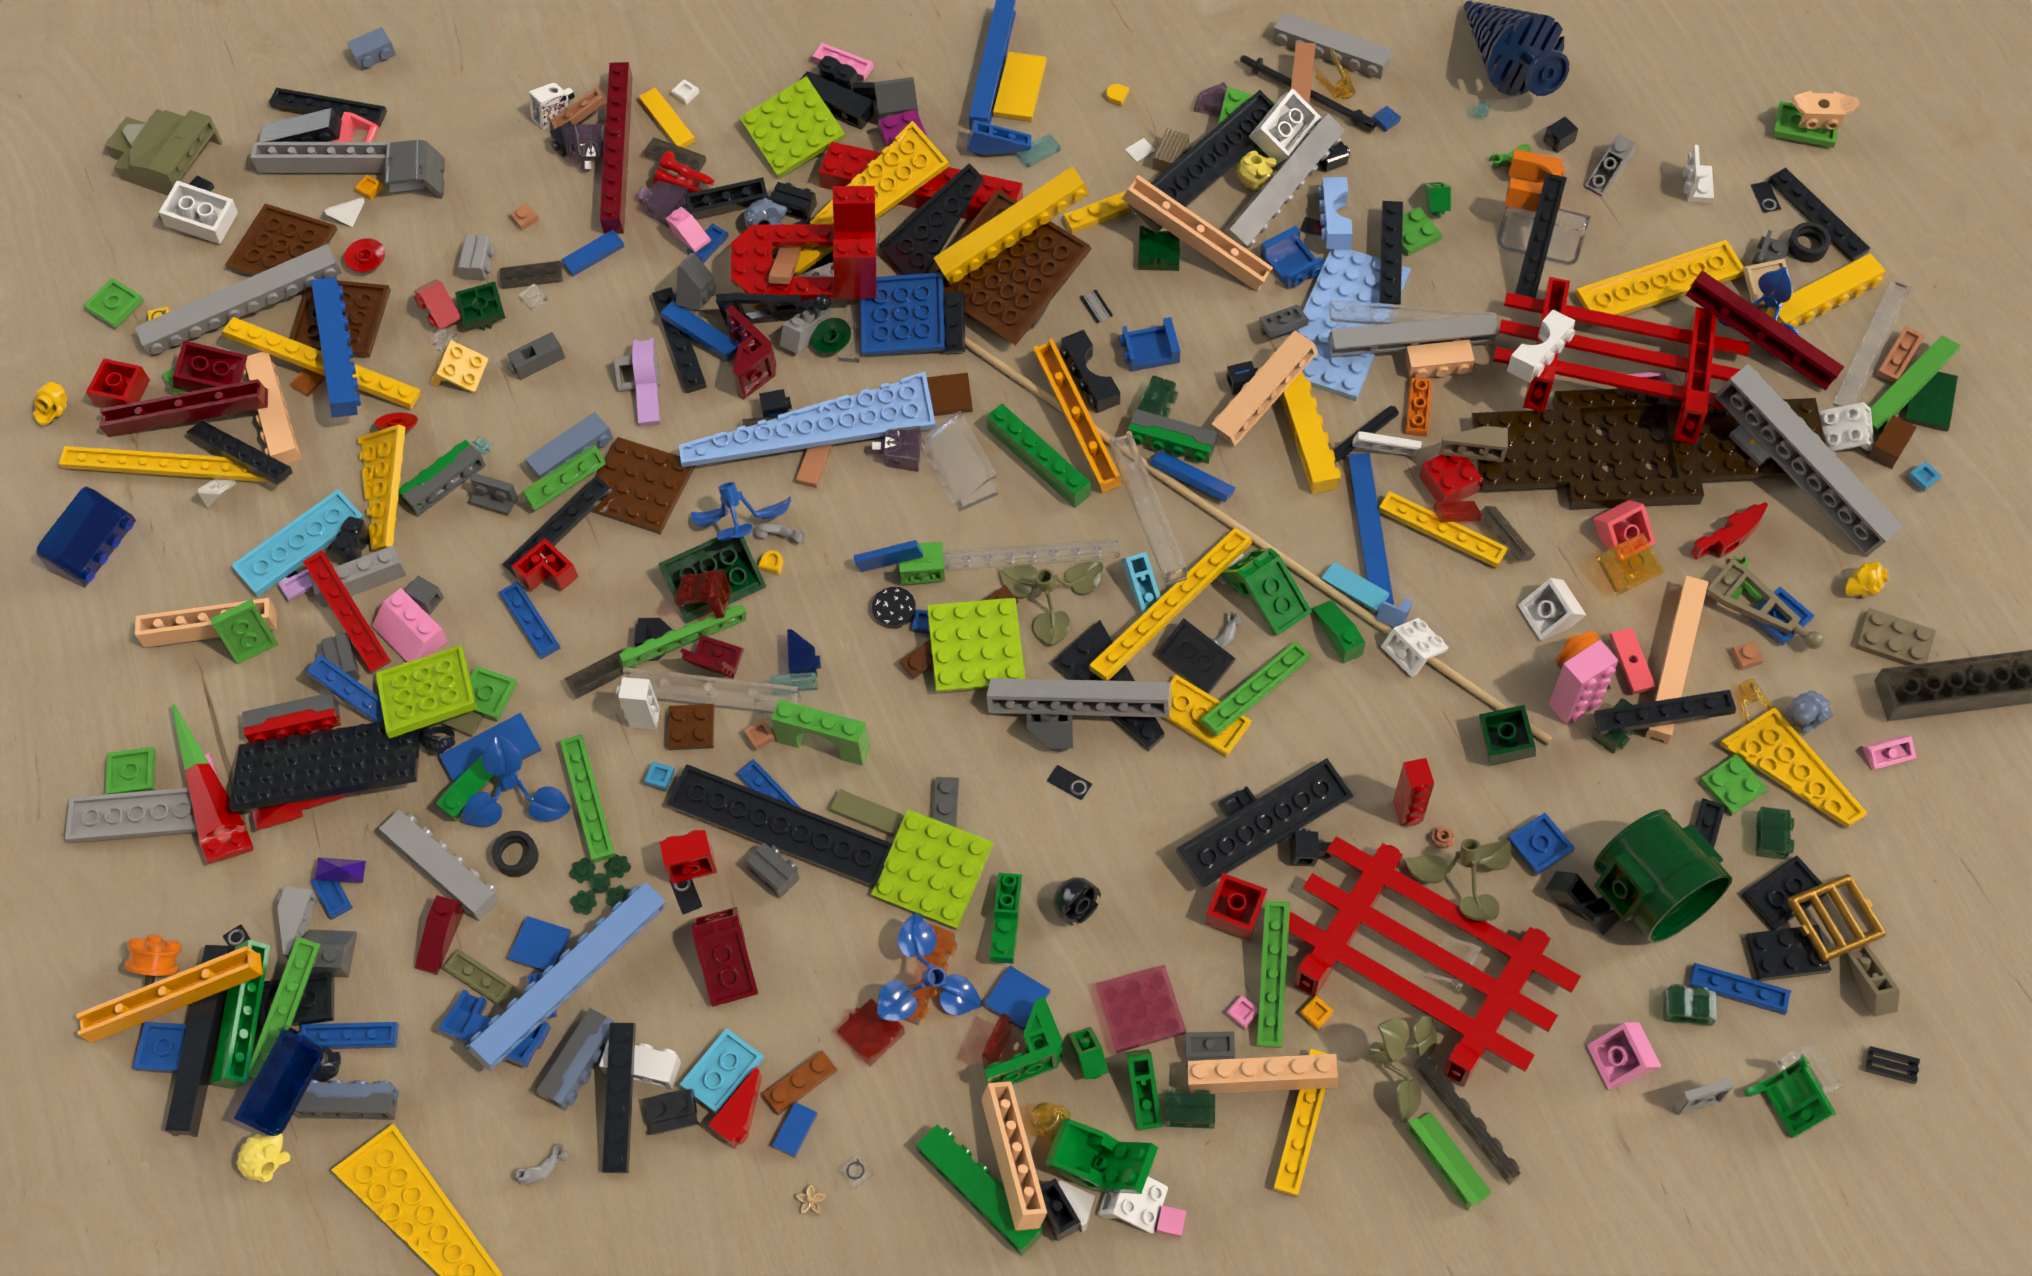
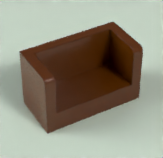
(1892, 442)

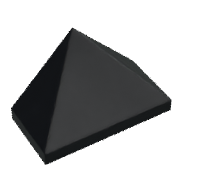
(1599, 914)

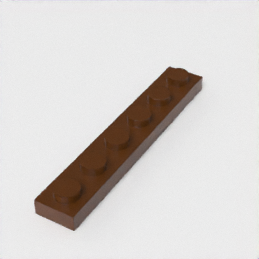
(921, 658)

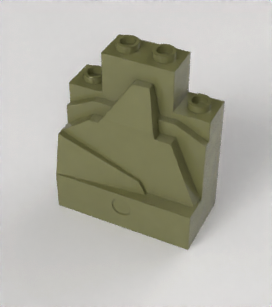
(161, 149)

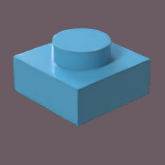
(1924, 476)
(659, 776)

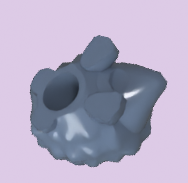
(764, 213)
(1809, 711)

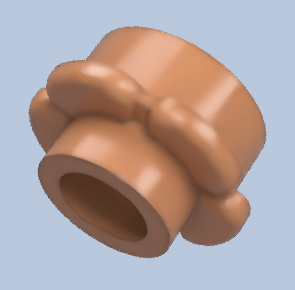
(1443, 843)

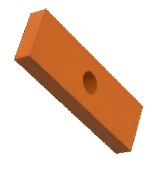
(1418, 407)

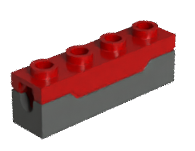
(292, 718)

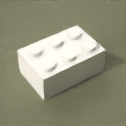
(1284, 126)
(198, 212)

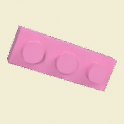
(860, 64)

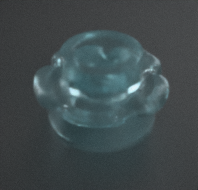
(1482, 109)
(482, 445)

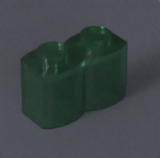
(1773, 833)
(1689, 1005)

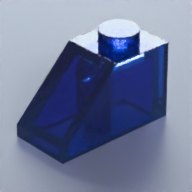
(801, 655)

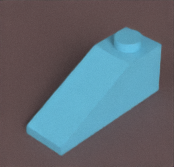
(1141, 580)

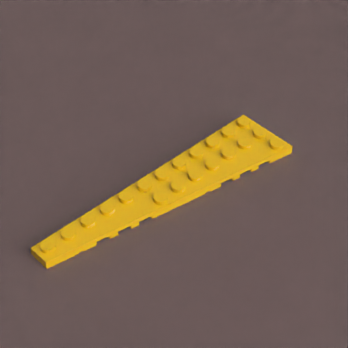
(895, 174)
(409, 1200)

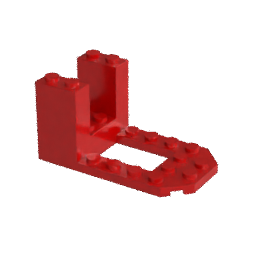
(852, 242)

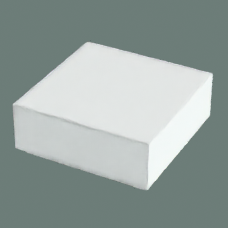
(685, 92)

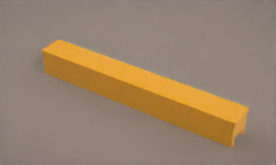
(1077, 416)
(169, 994)

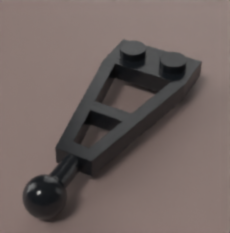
(793, 304)

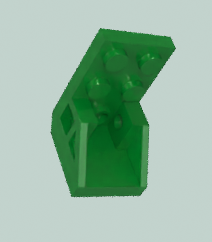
(1271, 586)
(1042, 1049)
(1099, 1160)

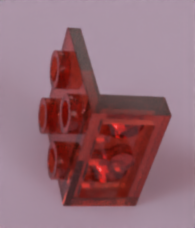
(705, 587)

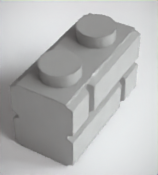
(475, 257)

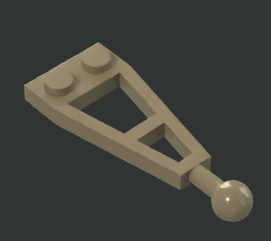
(1733, 577)

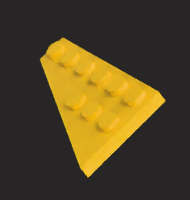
(381, 479)
(1786, 758)

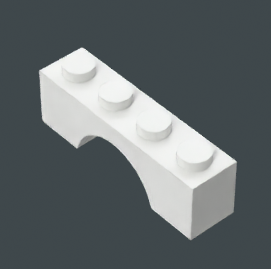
(1531, 359)

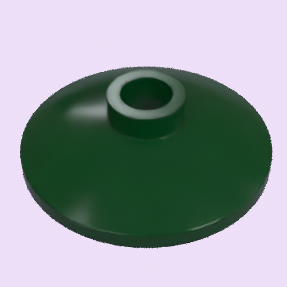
(828, 330)

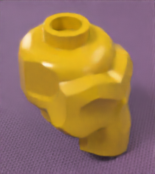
(49, 403)
(1867, 580)

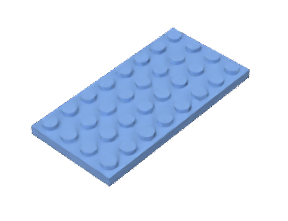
(1344, 277)

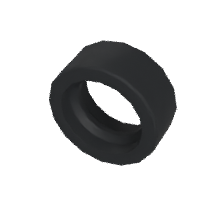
(1813, 230)
(510, 838)

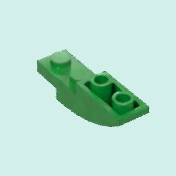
(1006, 918)

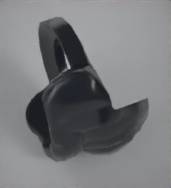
(434, 744)
(328, 1070)

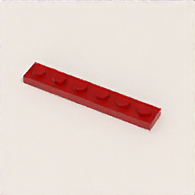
(347, 611)

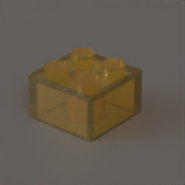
(1630, 564)

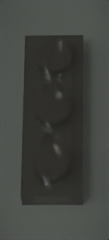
(657, 148)
(532, 273)
(1507, 533)
(595, 675)

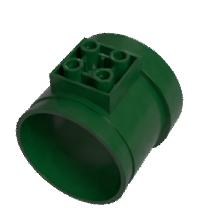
(1660, 875)

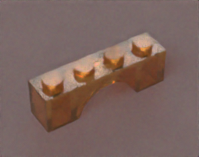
(945, 946)

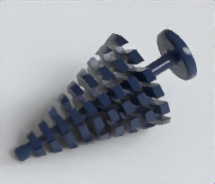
(1519, 48)

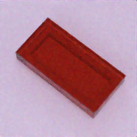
(1457, 511)

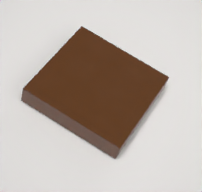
(950, 394)

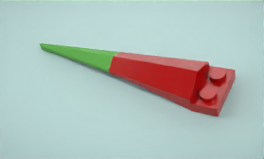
(219, 829)

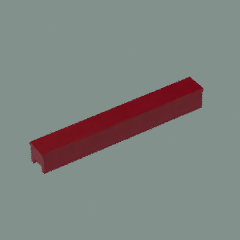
(1764, 330)
(184, 407)

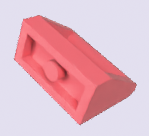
(351, 122)

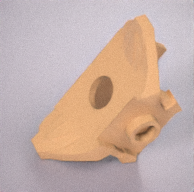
(1824, 109)

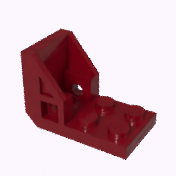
(755, 354)
(723, 956)

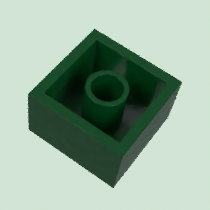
(1507, 735)

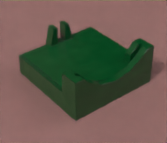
(1158, 250)
(480, 305)

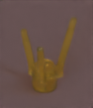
(1344, 86)
(1751, 692)

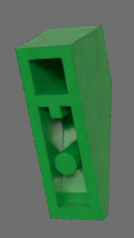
(1340, 631)
(468, 784)
(1143, 1089)

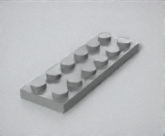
(129, 815)

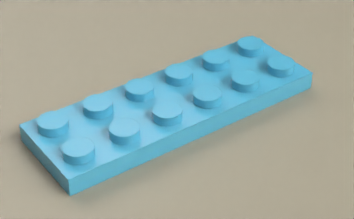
(295, 543)

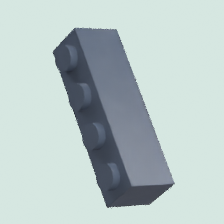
(569, 444)

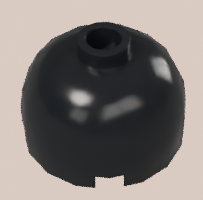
(1076, 900)

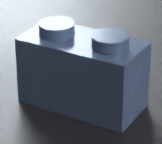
(371, 48)

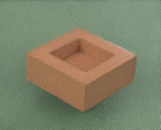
(524, 216)
(1747, 655)
(759, 734)

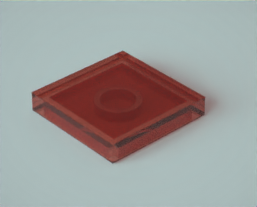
(997, 1041)

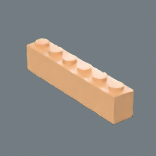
(1264, 388)
(275, 418)
(191, 623)
(1264, 1074)
(1013, 1156)

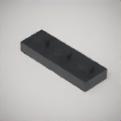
(954, 321)

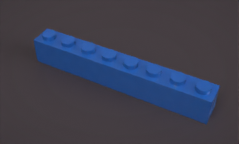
(334, 347)

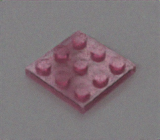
(1140, 1008)

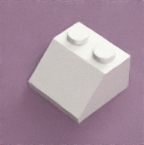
(1551, 609)

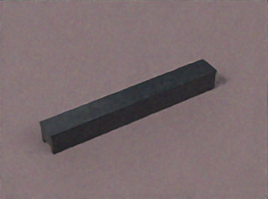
(197, 1057)

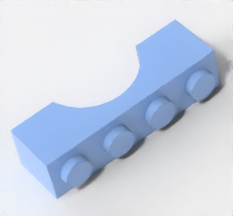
(1337, 229)

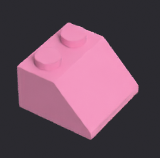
(1623, 1055)

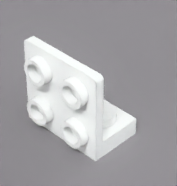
(1698, 179)
(1848, 427)
(1413, 645)
(1136, 1209)

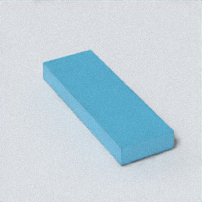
(1355, 586)

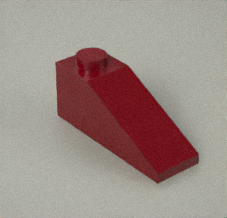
(438, 933)

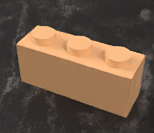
(1439, 359)

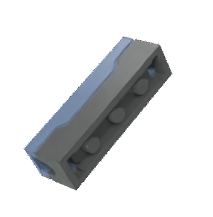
(576, 1060)
(349, 1100)

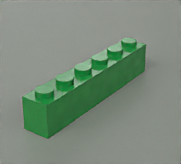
(1038, 455)
(239, 1026)
(975, 1185)

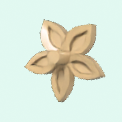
(810, 1200)

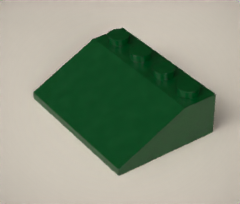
(730, 555)

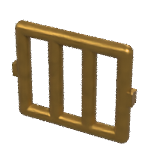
(1841, 946)

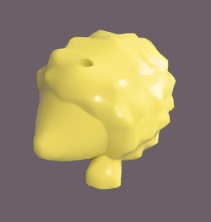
(1255, 170)
(261, 1157)

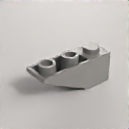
(1612, 164)
(799, 329)

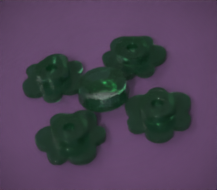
(599, 883)

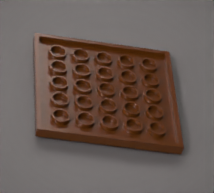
(1022, 279)

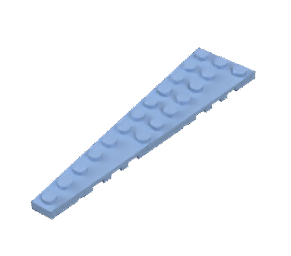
(822, 424)

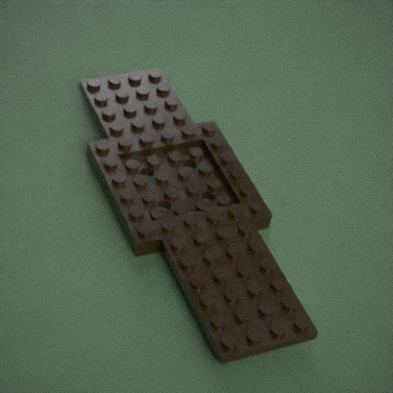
(1567, 452)

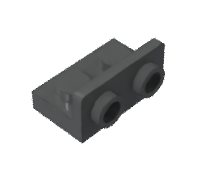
(1770, 249)
(1283, 321)
(493, 494)

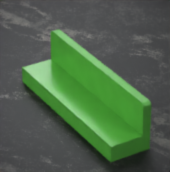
(563, 477)
(1448, 1160)

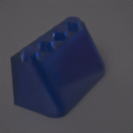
(84, 536)
(281, 1083)

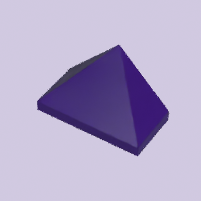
(340, 870)

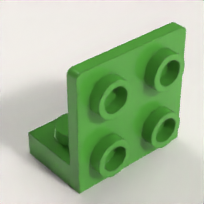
(924, 569)

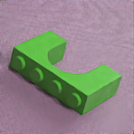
(849, 735)

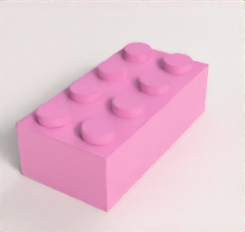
(1583, 682)

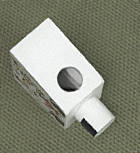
(548, 102)

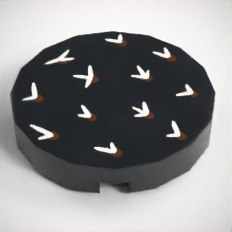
(893, 607)

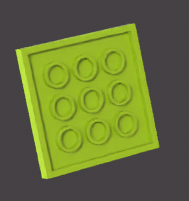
(792, 127)
(974, 643)
(425, 691)
(932, 869)

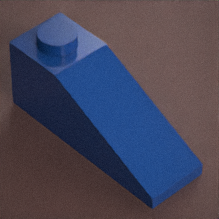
(993, 140)

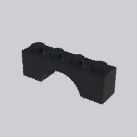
(1100, 390)

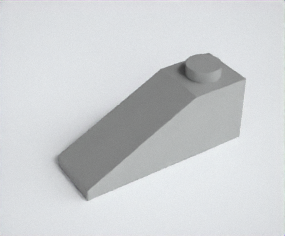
(294, 914)

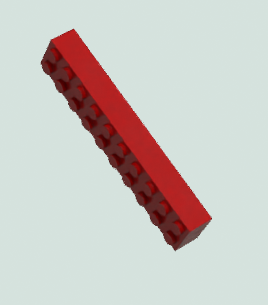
(845, 162)

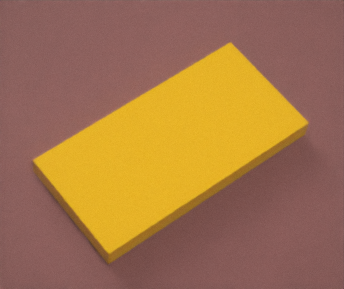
(1019, 86)
(1192, 704)

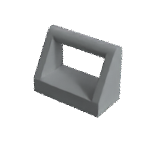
(626, 362)

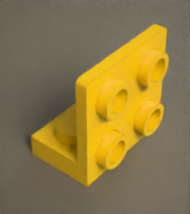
(460, 367)

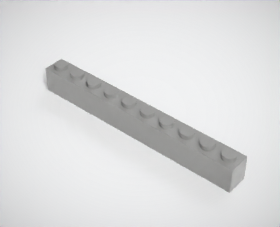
(237, 300)

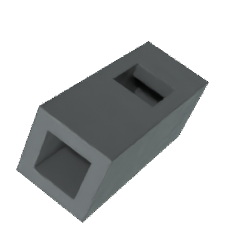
(535, 356)

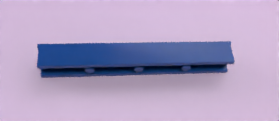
(992, 62)

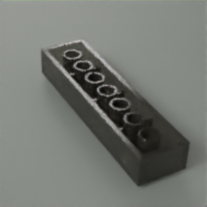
(1955, 685)

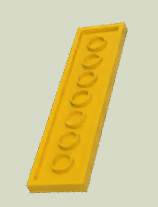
(1660, 280)

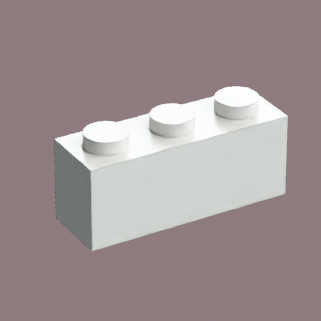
(638, 703)
(651, 1065)

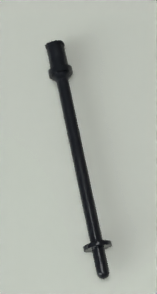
(1356, 116)

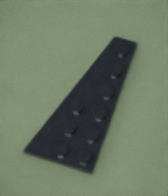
(929, 228)
(1075, 666)

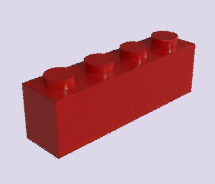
(1413, 792)

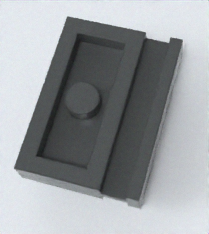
(1209, 1046)

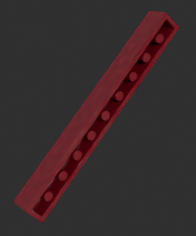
(616, 148)

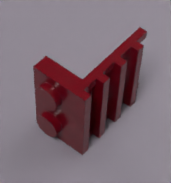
(715, 656)

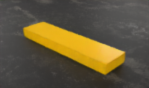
(666, 118)

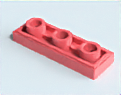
(1629, 650)

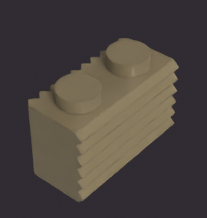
(1171, 148)

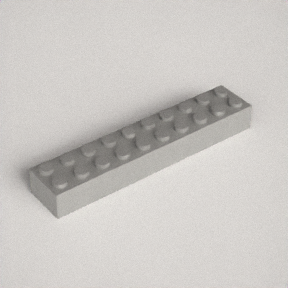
(1808, 460)

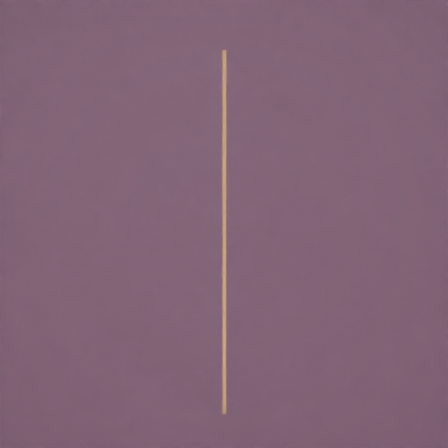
(1338, 596)

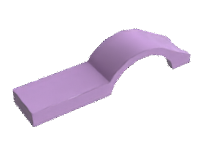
(646, 382)

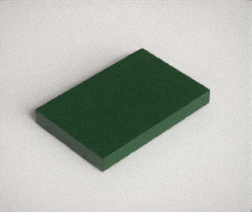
(1933, 403)

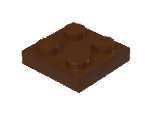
(691, 727)

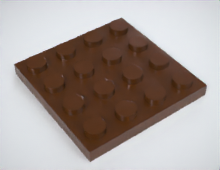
(277, 238)
(364, 312)
(643, 485)

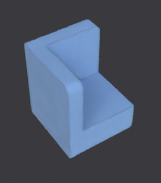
(1394, 615)

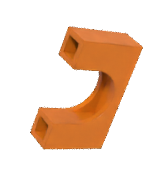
(1529, 167)

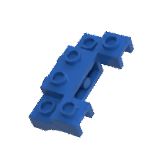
(466, 1021)

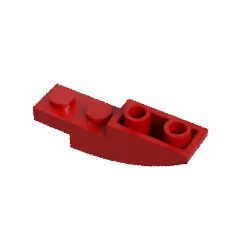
(1736, 532)
(276, 814)

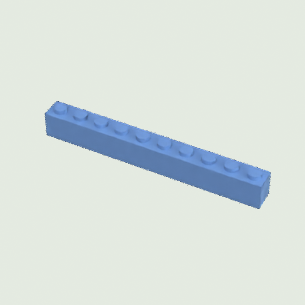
(566, 977)

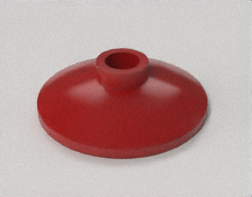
(364, 255)
(404, 419)

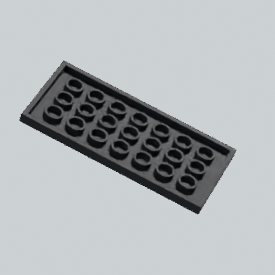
(322, 765)

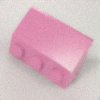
(408, 627)

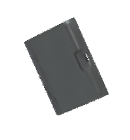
(413, 161)

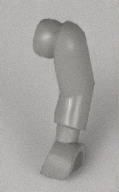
(782, 530)
(1230, 630)
(541, 1172)

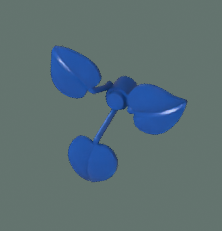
(1776, 290)
(730, 498)
(505, 760)
(895, 999)

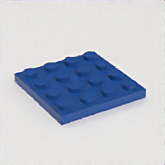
(904, 315)

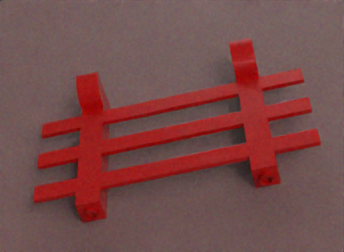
(1697, 365)
(1501, 994)

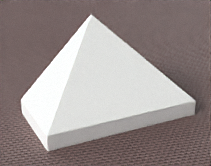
(347, 211)
(215, 490)
(1080, 1201)

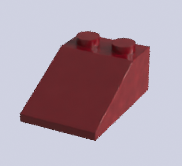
(207, 367)

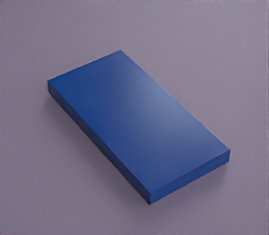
(514, 729)

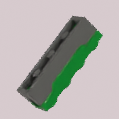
(1173, 436)
(441, 477)

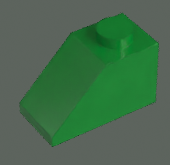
(1437, 197)
(1088, 1053)

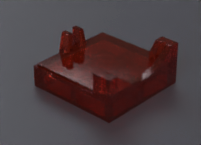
(869, 1033)

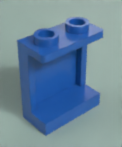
(1290, 258)
(1150, 346)

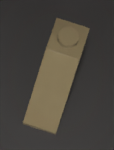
(1478, 443)
(1873, 981)

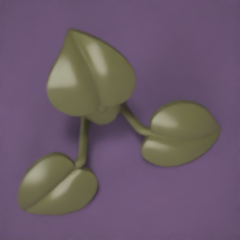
(1022, 579)
(1492, 856)
(1395, 1036)

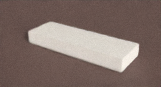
(1386, 443)

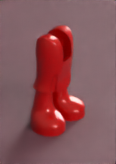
(687, 177)

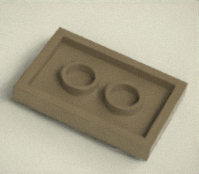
(1895, 638)

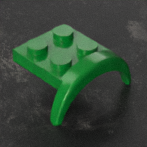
(1796, 1097)

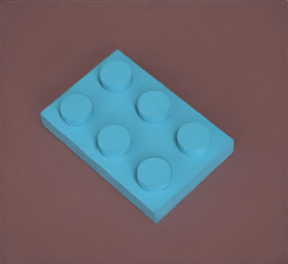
(722, 1070)

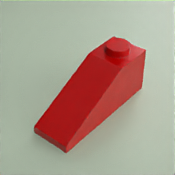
(736, 1115)

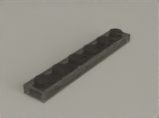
(1473, 1126)

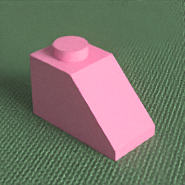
(687, 229)

